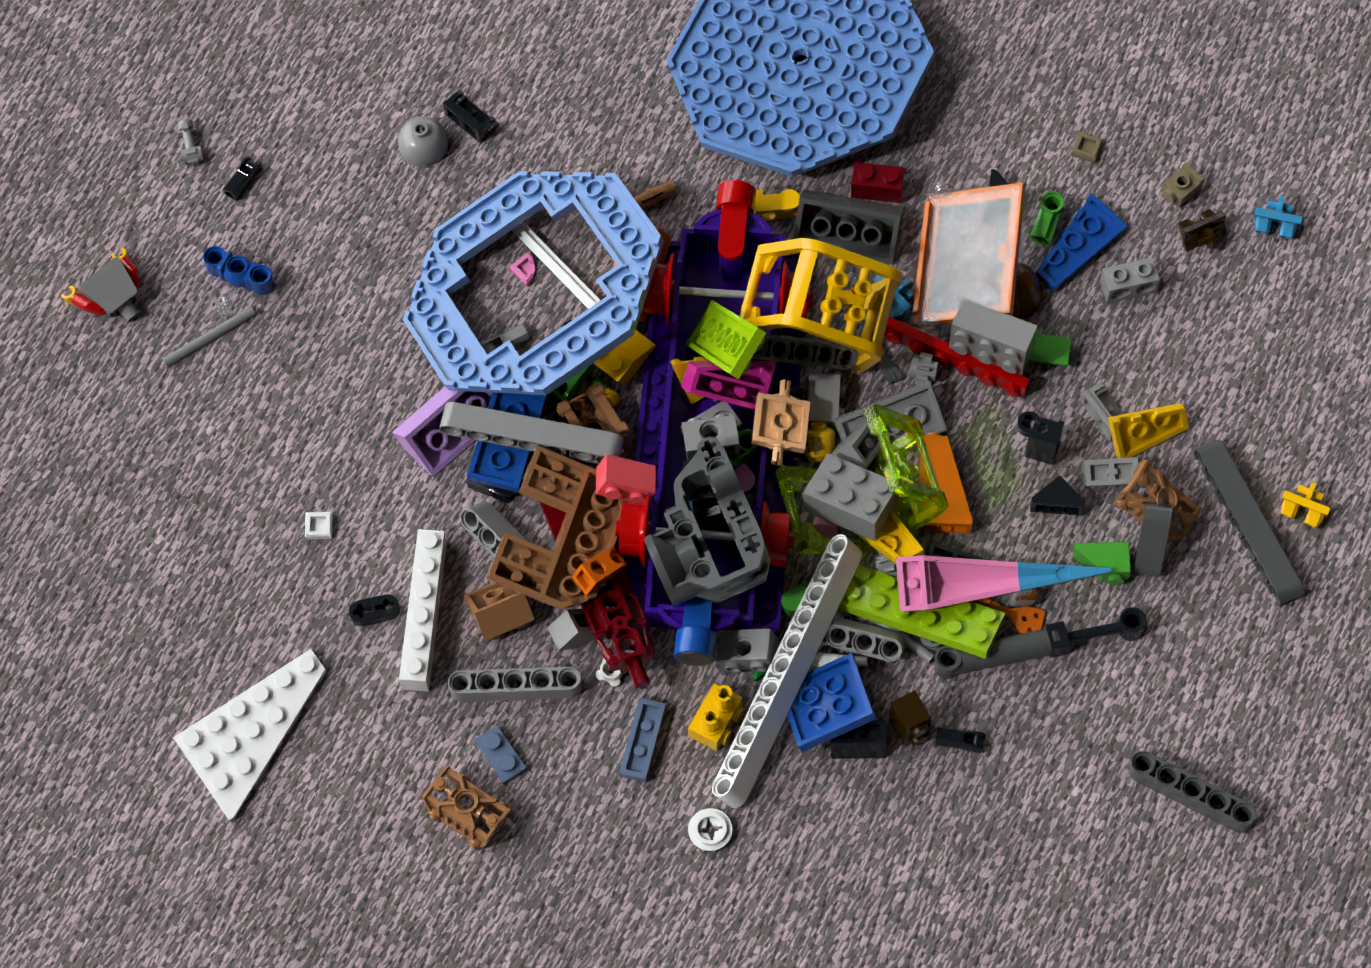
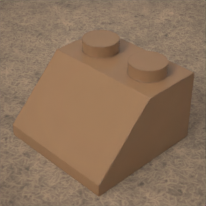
(498, 610)

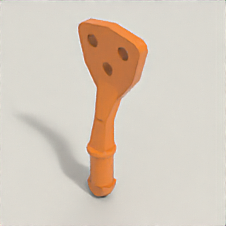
(1015, 615)

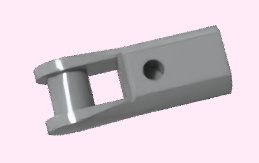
(516, 336)

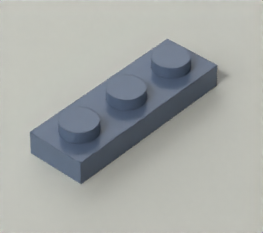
(642, 740)

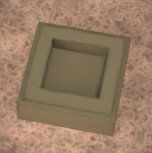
(1086, 147)

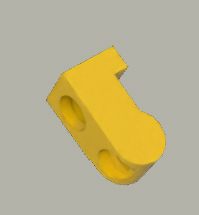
(776, 205)

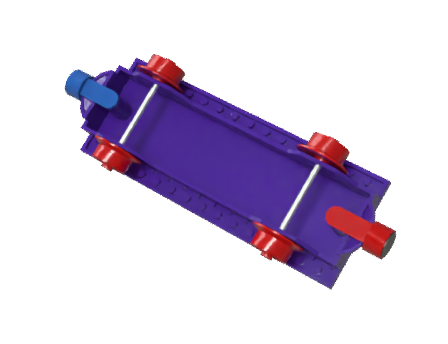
(703, 267)

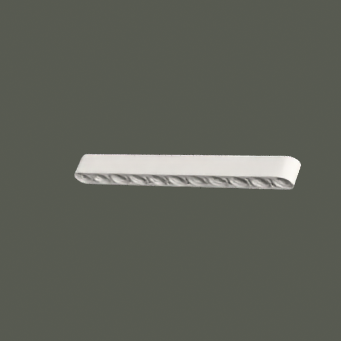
(787, 671)

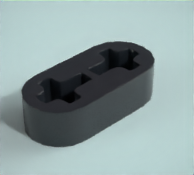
(374, 616)

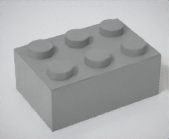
(992, 337)
(850, 497)

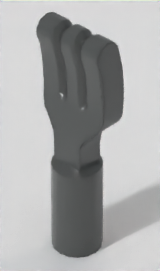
(890, 369)

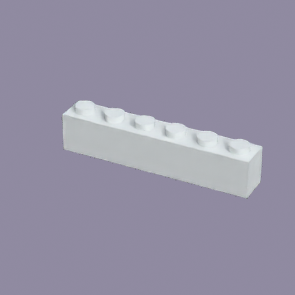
(423, 610)

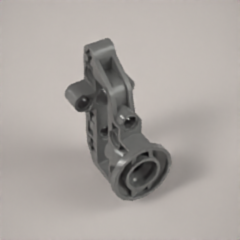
(681, 550)

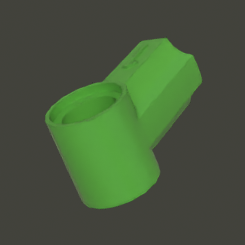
(1047, 219)

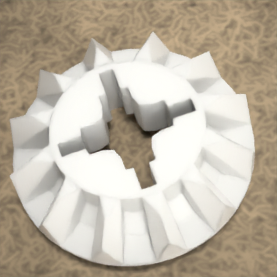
(718, 820)

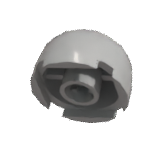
(422, 141)

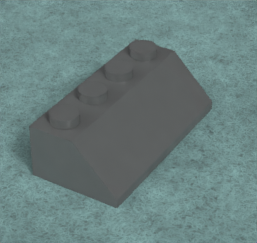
(850, 224)

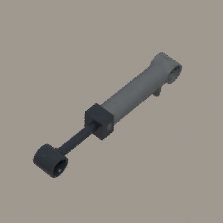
(1051, 642)

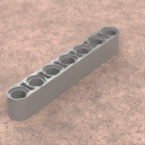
(528, 432)

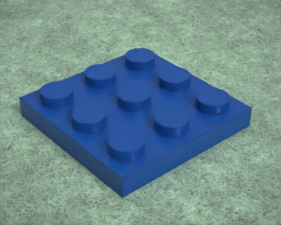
(830, 703)

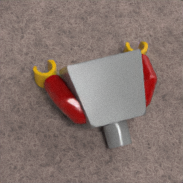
(109, 289)

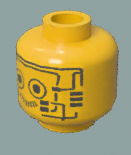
(819, 441)

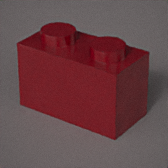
(877, 182)

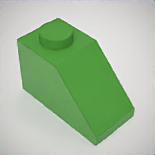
(1106, 554)

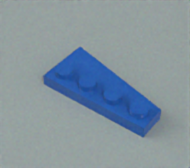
(1082, 241)

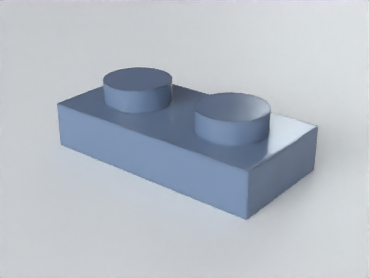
(500, 754)

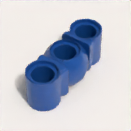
(229, 264)

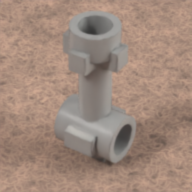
(191, 154)

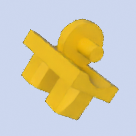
(1293, 502)

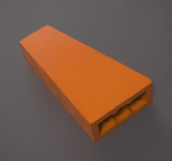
(957, 515)

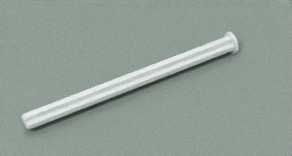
(556, 265)

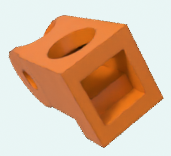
(598, 570)

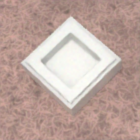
(318, 525)

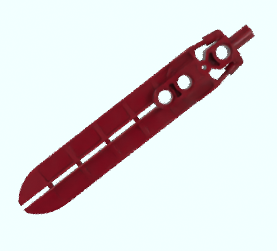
(617, 622)

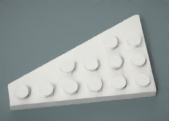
(241, 737)

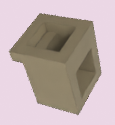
(1180, 194)

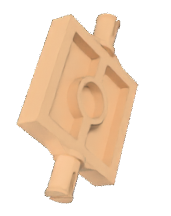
(780, 422)

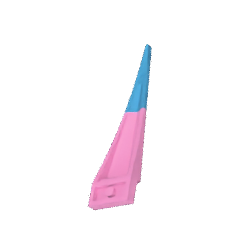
(948, 581)

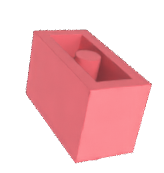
(625, 479)

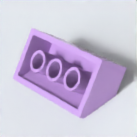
(422, 435)

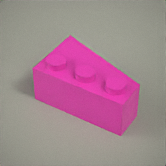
(711, 381)

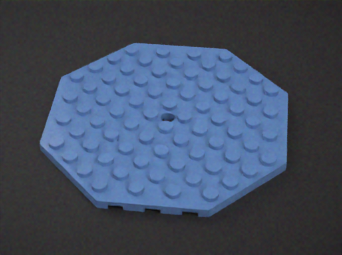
(792, 117)

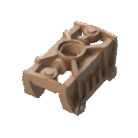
(604, 414)
(1157, 487)
(459, 818)

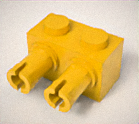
(716, 717)

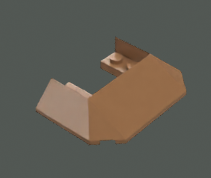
(583, 534)

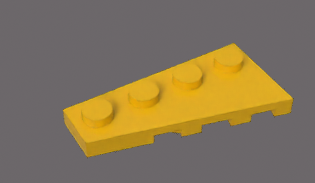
(895, 540)

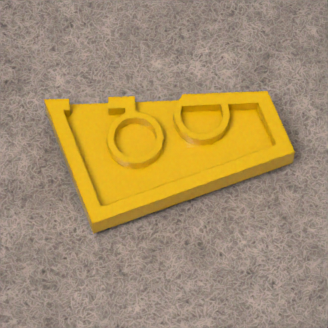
(1146, 428)

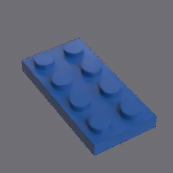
(500, 464)

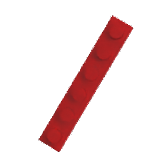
(989, 374)

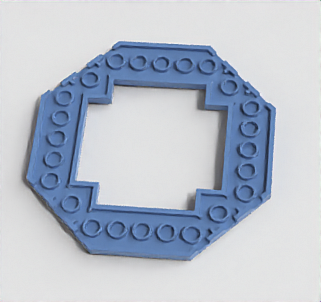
(449, 339)

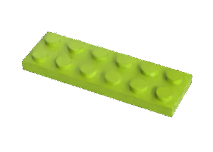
(726, 339)
(959, 626)

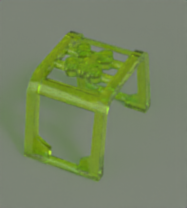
(898, 474)

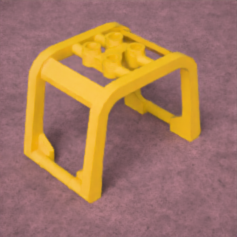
(868, 352)

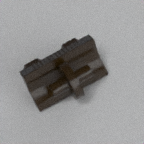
(1204, 231)

